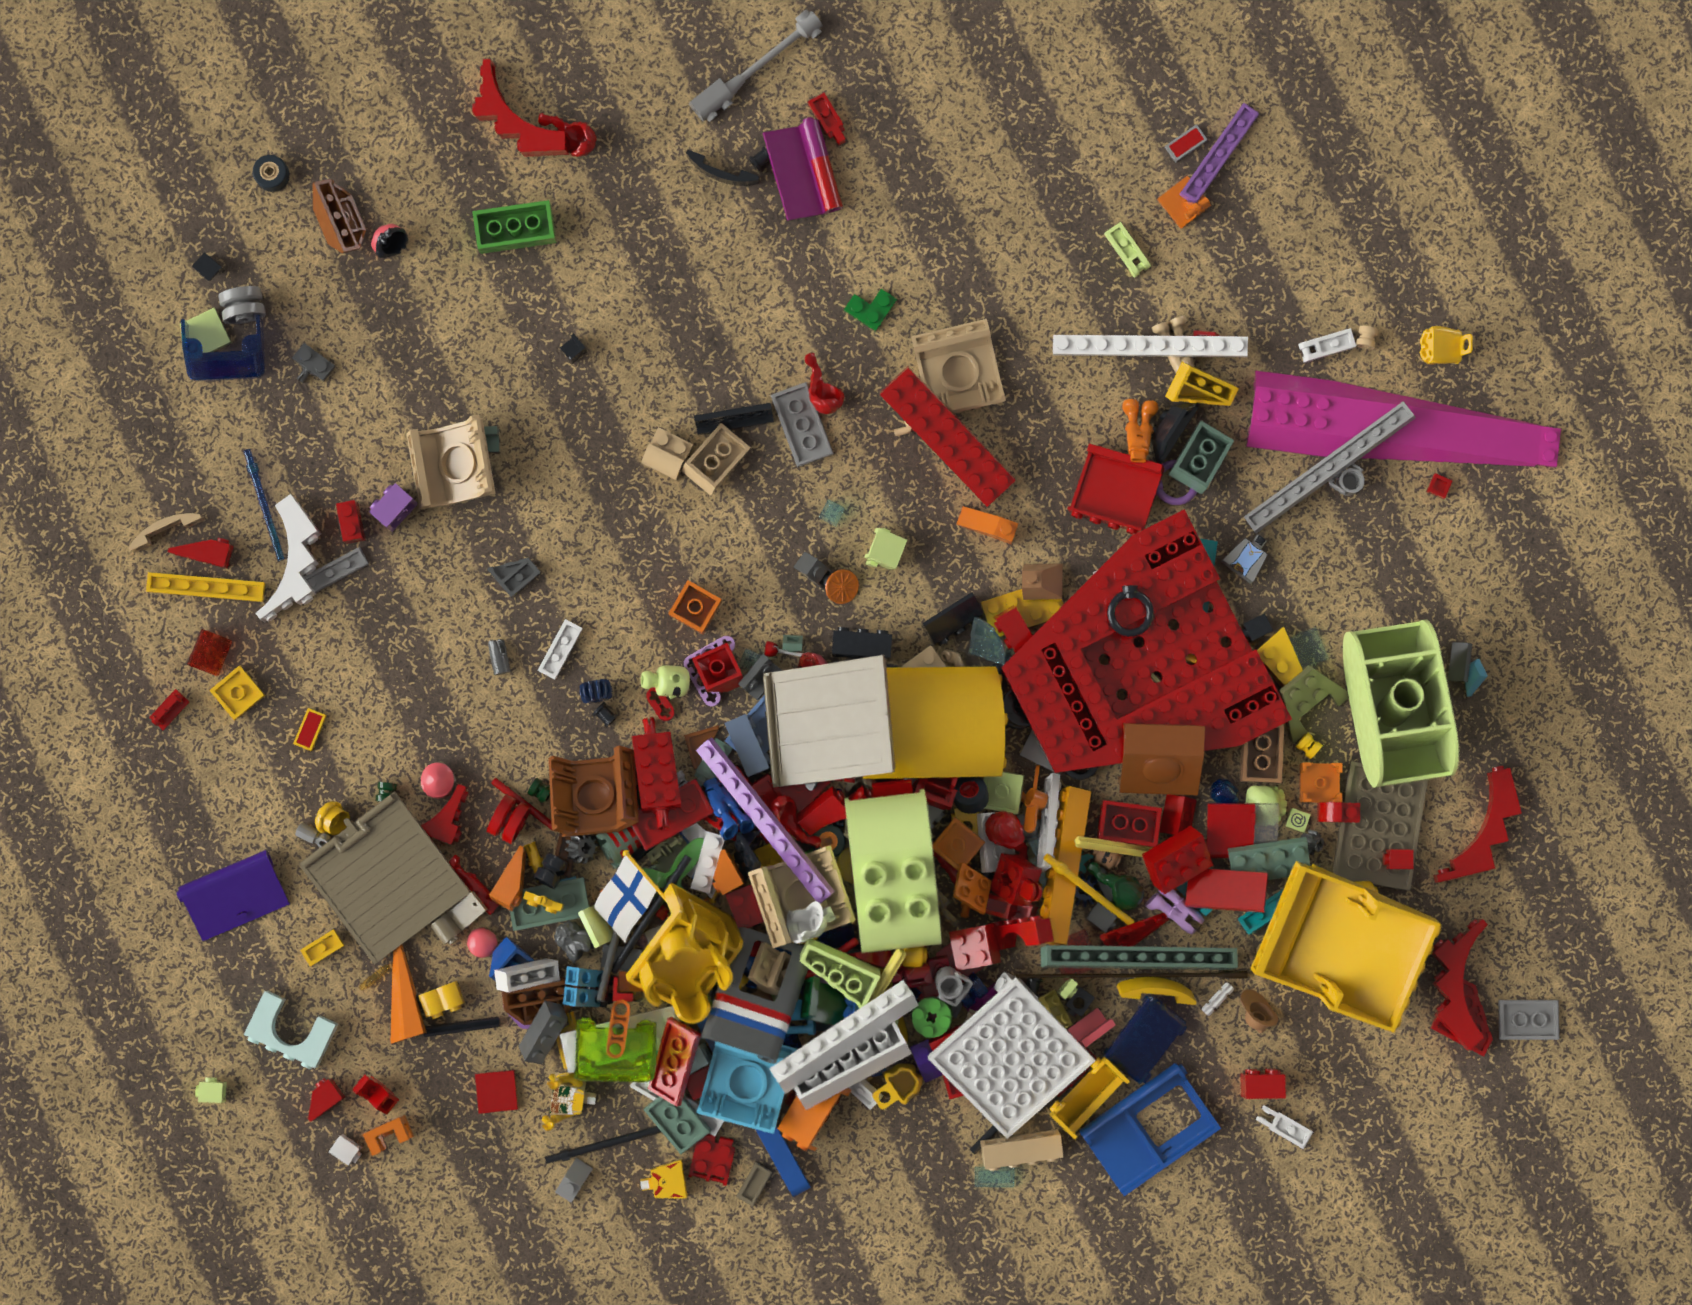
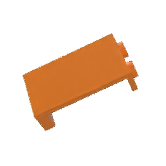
(805, 1124)

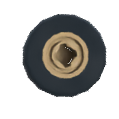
(273, 180)

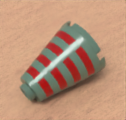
(615, 843)

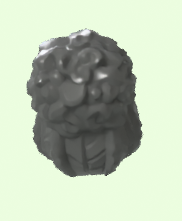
(573, 940)

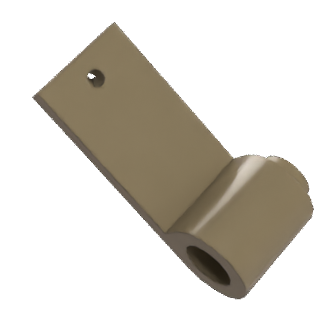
(458, 918)

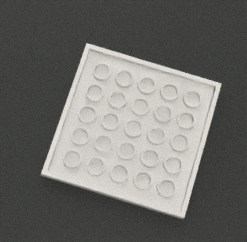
(1011, 1058)

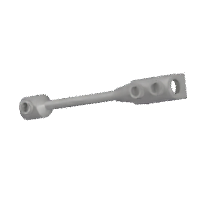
(720, 93)

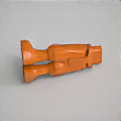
(1139, 436)

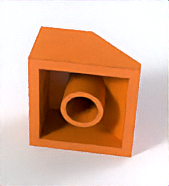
(727, 874)

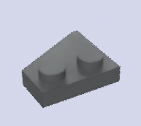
(515, 575)

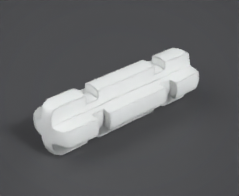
(1217, 999)

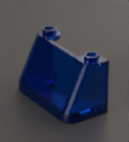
(1145, 1039)

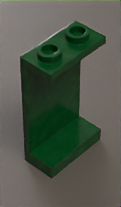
(822, 1002)

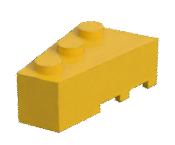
(1200, 387)
(1280, 658)

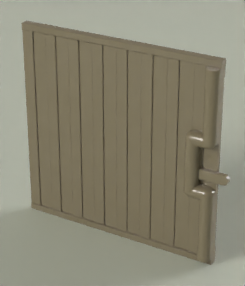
(384, 877)

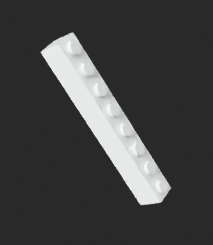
(844, 1037)

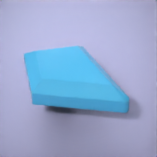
(1476, 676)

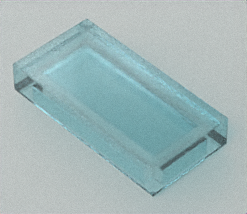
(1000, 1178)

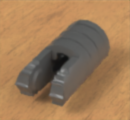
(499, 657)

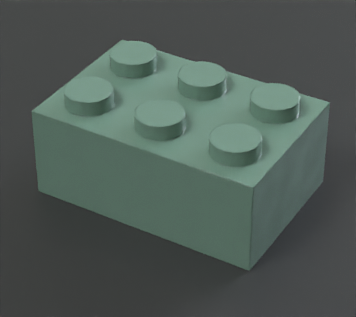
(1201, 457)

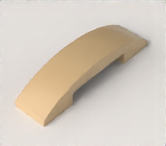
(143, 539)

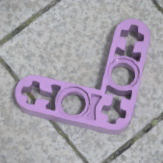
(694, 679)

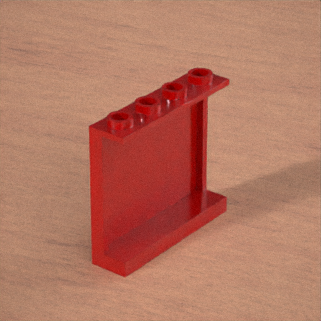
(1116, 490)

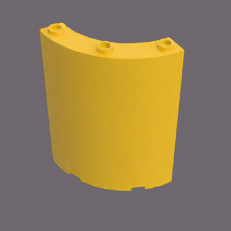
(946, 722)

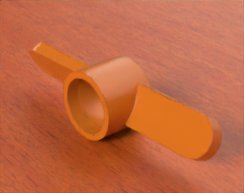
(1034, 801)

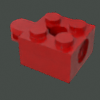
(1021, 880)

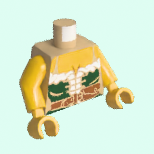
(566, 1099)

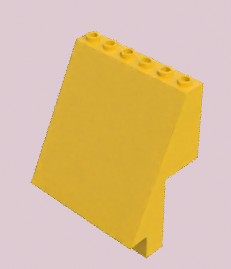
(1346, 946)

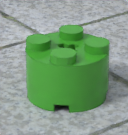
(928, 1027)

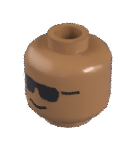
(1107, 859)

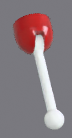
(772, 649)

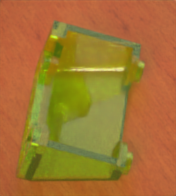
(635, 1064)

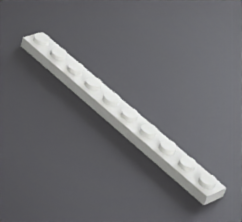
(1150, 346)

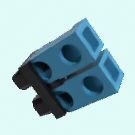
(585, 996)

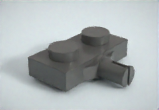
(312, 364)

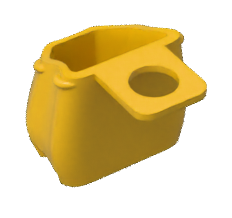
(1444, 345)
(902, 1085)

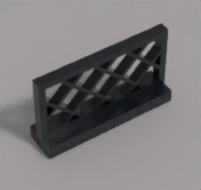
(734, 418)

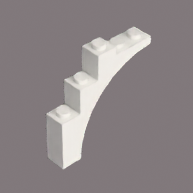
(300, 560)

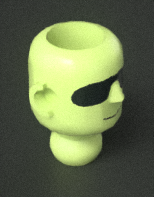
(667, 680)

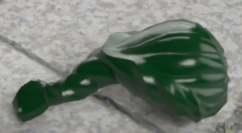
(1126, 890)

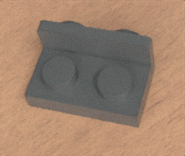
(753, 680)

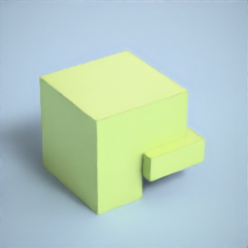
(885, 549)

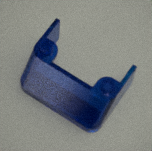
(224, 365)

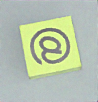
(1297, 820)

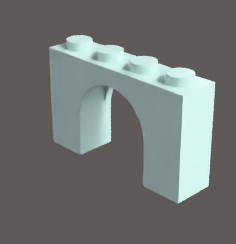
(262, 1030)

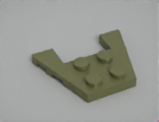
(1304, 693)

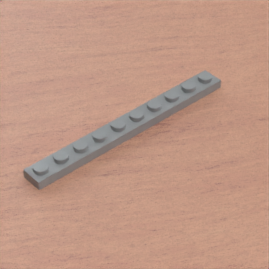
(1329, 467)

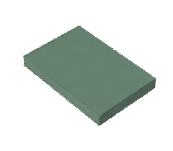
(679, 1124)

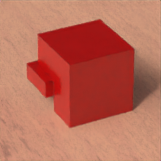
(938, 791)

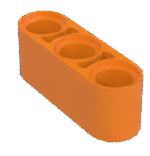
(622, 1020)

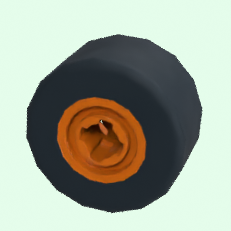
(831, 836)

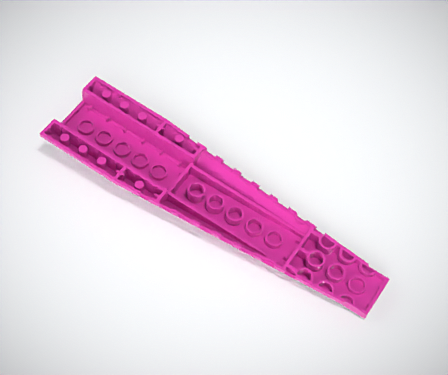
(1324, 414)

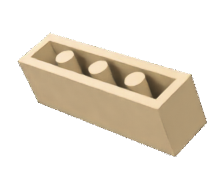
(1022, 1149)

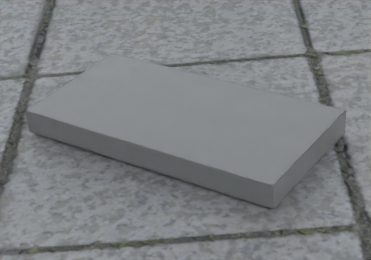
(801, 425)

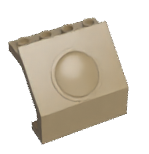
(960, 366)
(451, 463)
(780, 891)

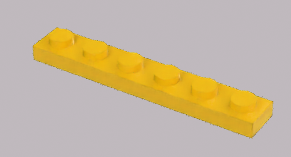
(205, 587)

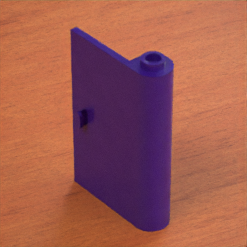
(239, 887)

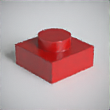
(1439, 486)

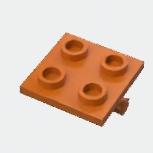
(1179, 208)
(971, 890)

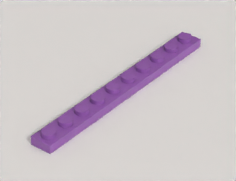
(765, 820)

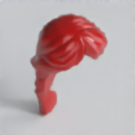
(581, 135)
(822, 395)
(785, 811)
(1006, 831)

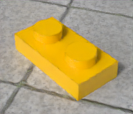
(322, 947)

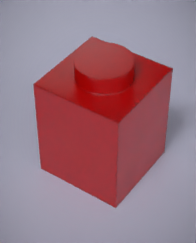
(1399, 859)

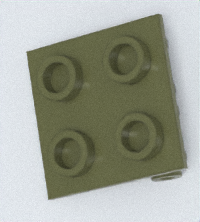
(666, 852)

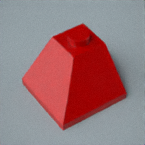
(718, 669)

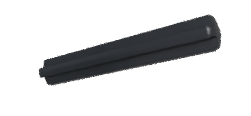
(462, 1026)

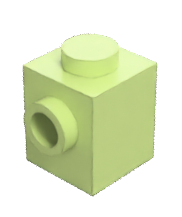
(211, 1091)

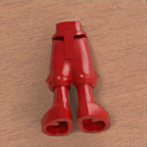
(474, 885)

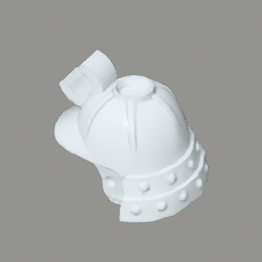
(808, 922)

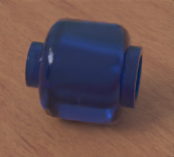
(1224, 791)

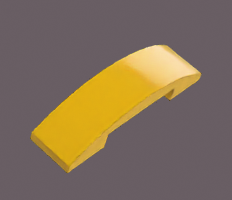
(1154, 985)

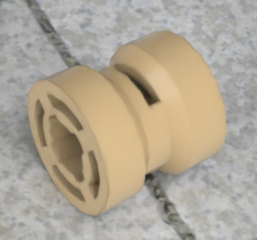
(1367, 337)

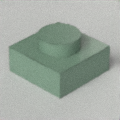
(792, 643)

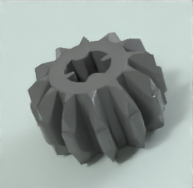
(581, 848)

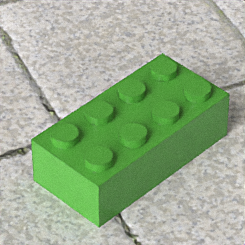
(514, 227)

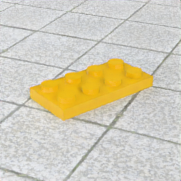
(1032, 611)

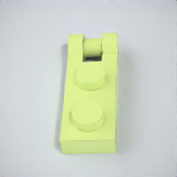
(1127, 249)

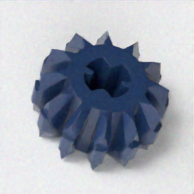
(595, 691)
(1083, 897)

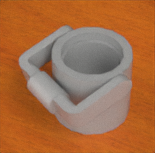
(1349, 481)
(950, 985)

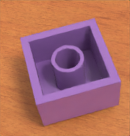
(392, 507)

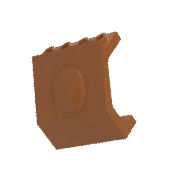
(1162, 759)
(593, 794)

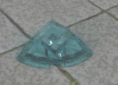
(986, 642)

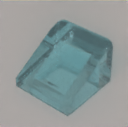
(832, 513)
(748, 659)

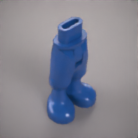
(723, 803)

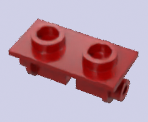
(169, 709)

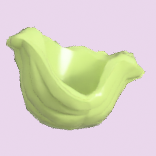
(1267, 794)

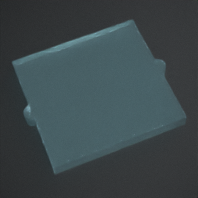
(1308, 648)

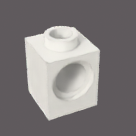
(346, 1150)

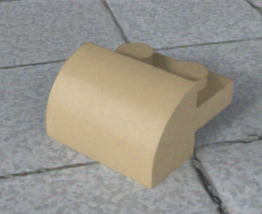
(667, 453)
(769, 969)

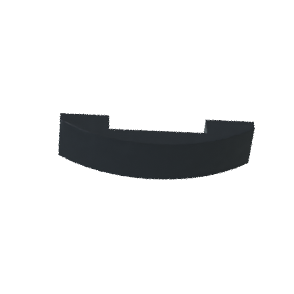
(744, 179)

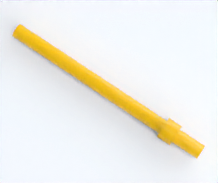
(1061, 868)

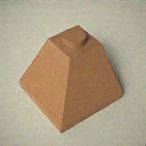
(1042, 581)

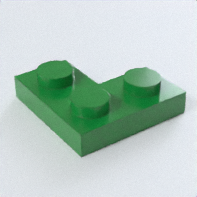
(871, 314)

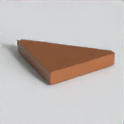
(695, 740)

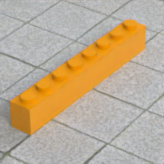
(1060, 891)

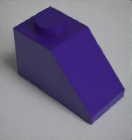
(927, 1068)

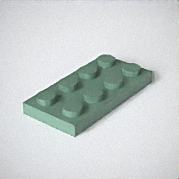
(1272, 857)
(568, 892)

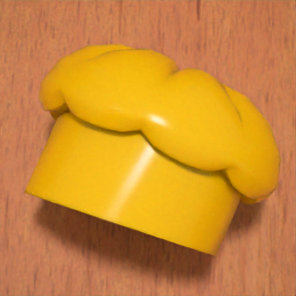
(331, 818)

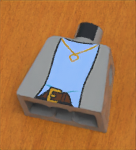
(1246, 558)

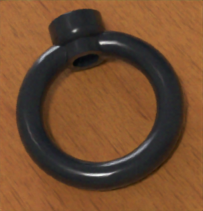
(1130, 591)

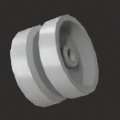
(241, 304)

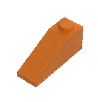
(987, 524)
(509, 887)

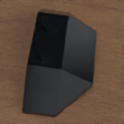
(1170, 429)

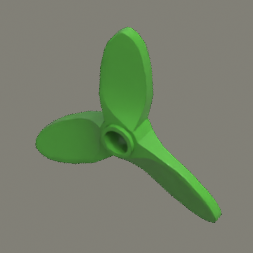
(692, 850)

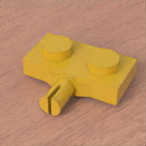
(535, 900)

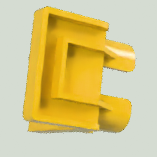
(688, 956)

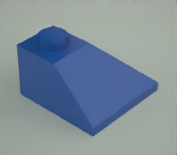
(508, 955)

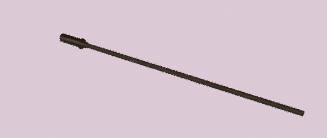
(1223, 974)

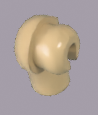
(952, 657)

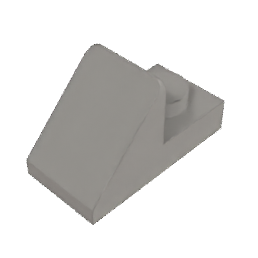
(573, 1180)

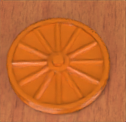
(842, 586)

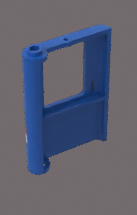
(1125, 1145)

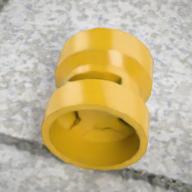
(1305, 742)

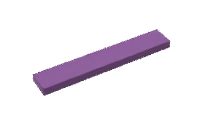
(1219, 153)

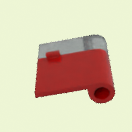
(1240, 825)

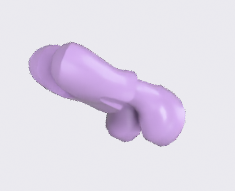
(1177, 912)

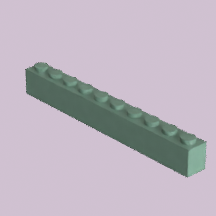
(1138, 957)

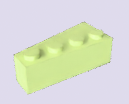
(841, 971)

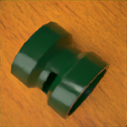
(391, 787)
(544, 792)

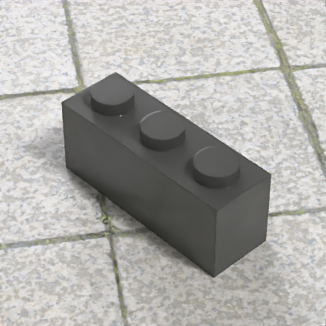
(543, 1032)

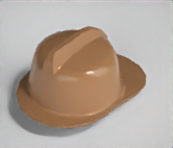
(1258, 1011)

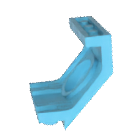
(742, 1088)

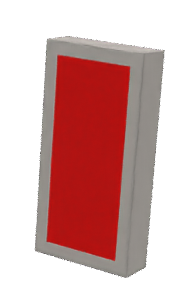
(1186, 143)

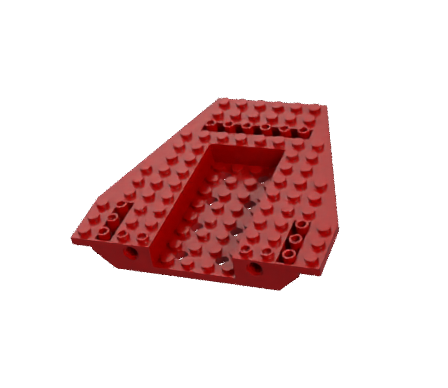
(1074, 697)

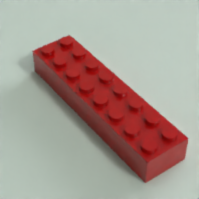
(947, 436)

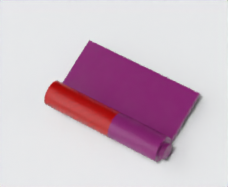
(803, 170)

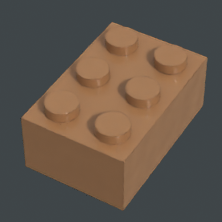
(1263, 758)

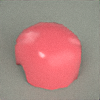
(482, 942)

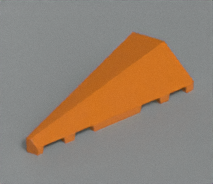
(405, 1011)

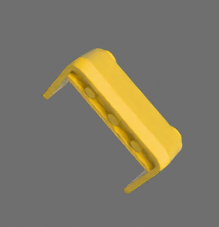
(1087, 1096)

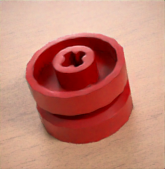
(509, 820)

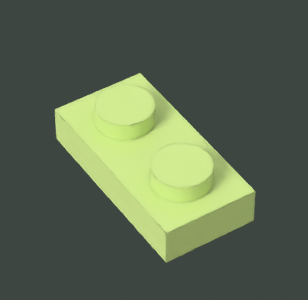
(1068, 989)

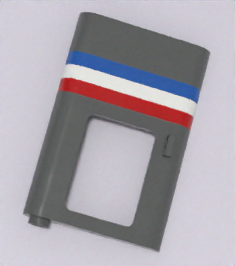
(749, 1020)

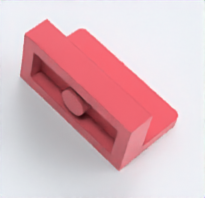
(1090, 1027)

